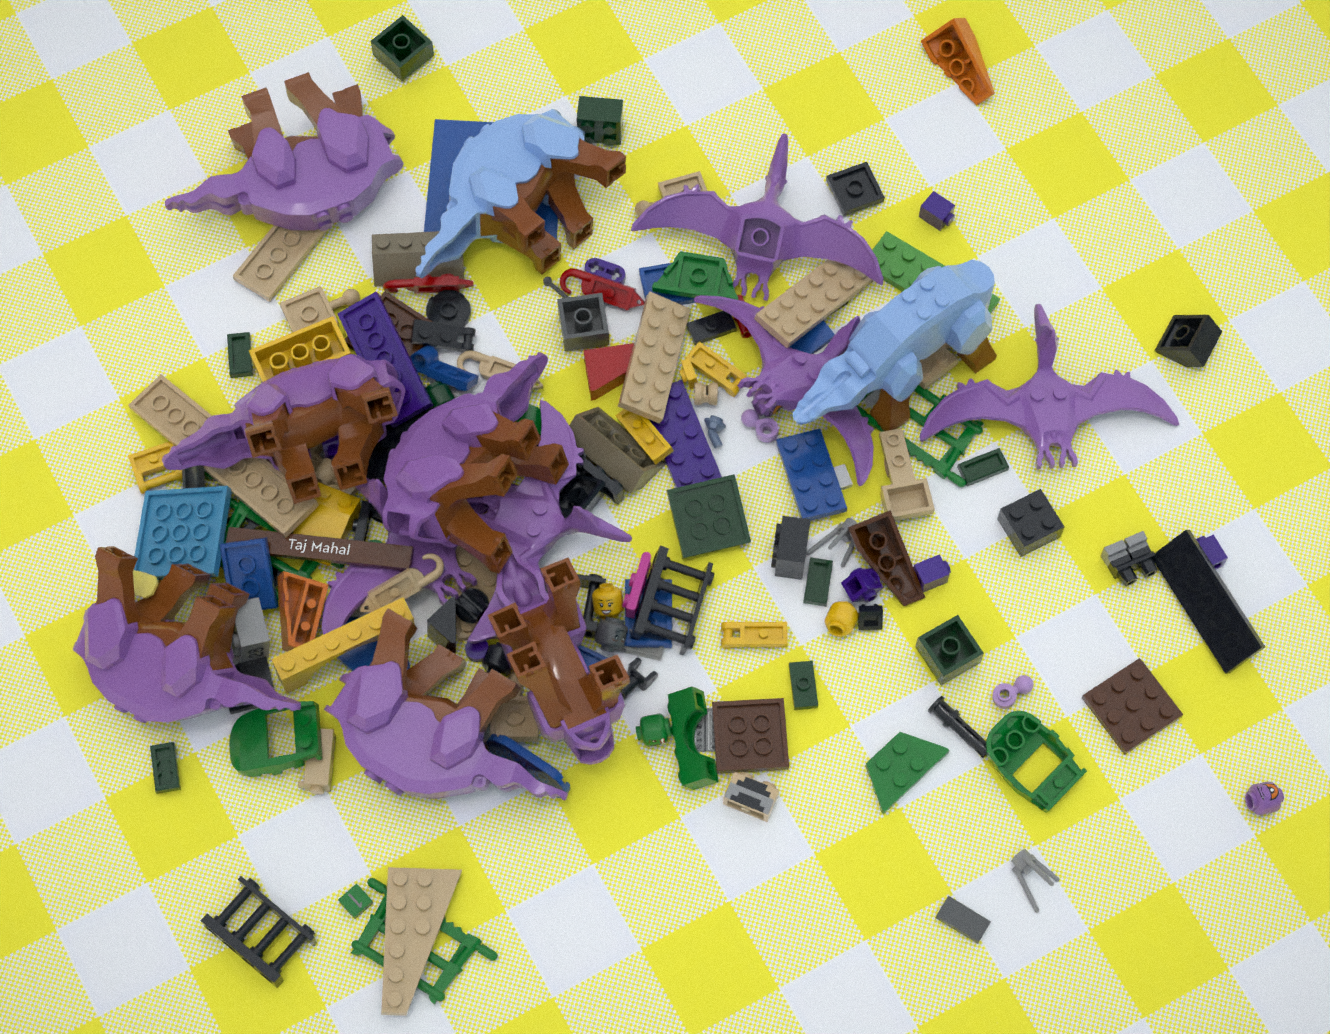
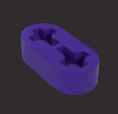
(605, 269)

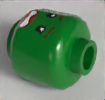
(654, 730)

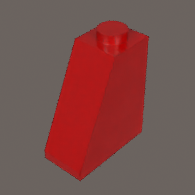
(606, 368)

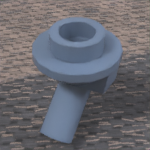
(714, 425)

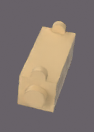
(319, 772)

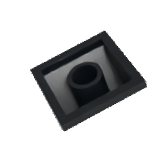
(581, 492)
(442, 626)

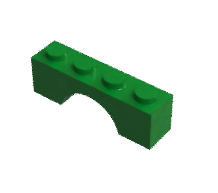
(686, 711)

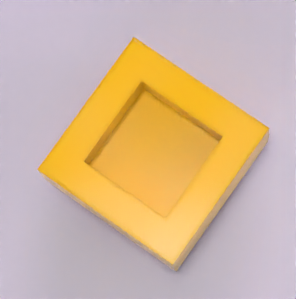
(687, 373)

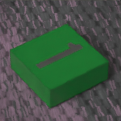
(355, 901)

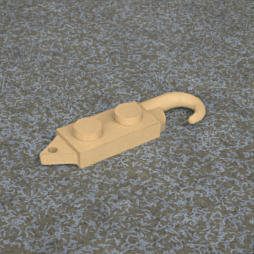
(490, 365)
(402, 585)

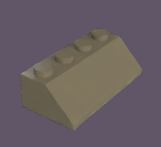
(400, 253)
(613, 449)

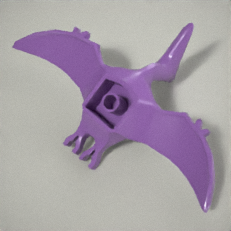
(761, 230)
(791, 374)
(1046, 405)
(533, 512)
(352, 586)

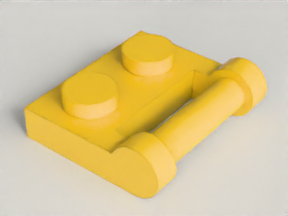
(149, 462)

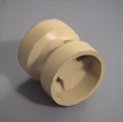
(700, 393)

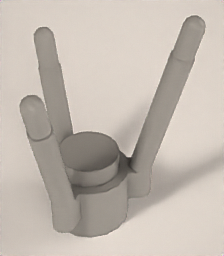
(843, 534)
(1027, 863)

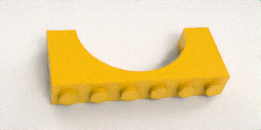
(300, 663)

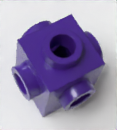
(862, 585)

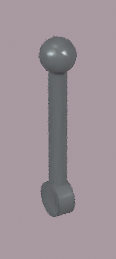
(548, 282)

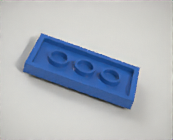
(811, 475)

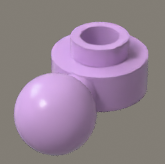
(751, 419)
(1022, 685)

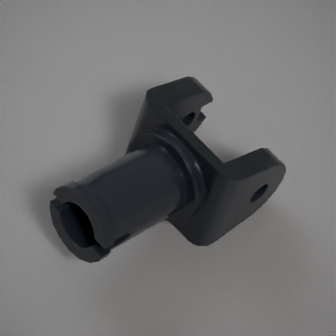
(636, 679)

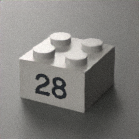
(250, 632)

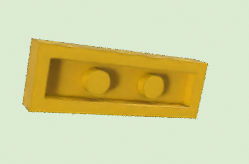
(645, 435)

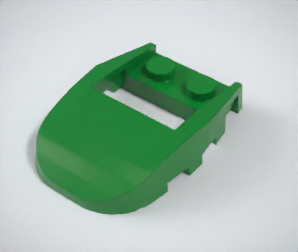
(1015, 741)
(251, 743)

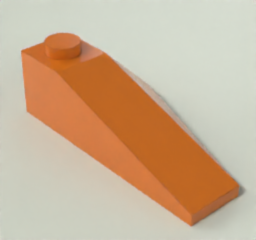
(959, 56)

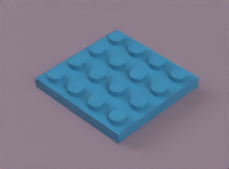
(182, 529)

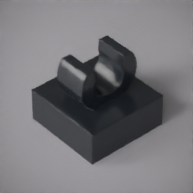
(870, 617)

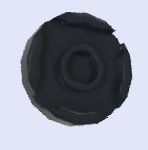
(449, 308)

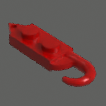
(428, 284)
(612, 291)

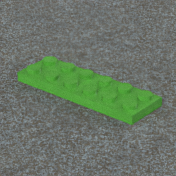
(904, 263)

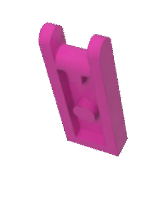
(637, 582)

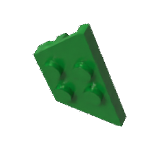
(696, 276)
(901, 767)

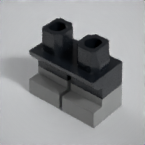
(1129, 555)

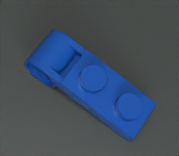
(427, 363)

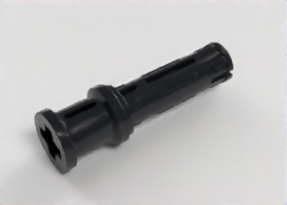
(952, 719)

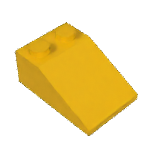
(332, 517)

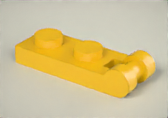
(716, 368)
(754, 634)

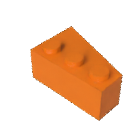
(300, 608)

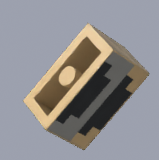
(751, 796)

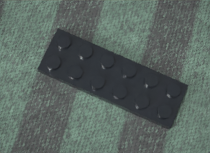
(1208, 601)

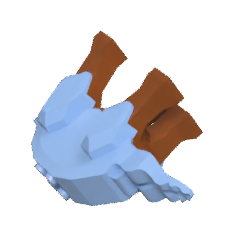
(506, 177)
(890, 343)

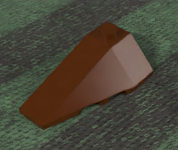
(884, 551)

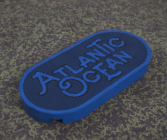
(538, 768)

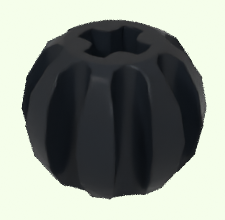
(471, 605)

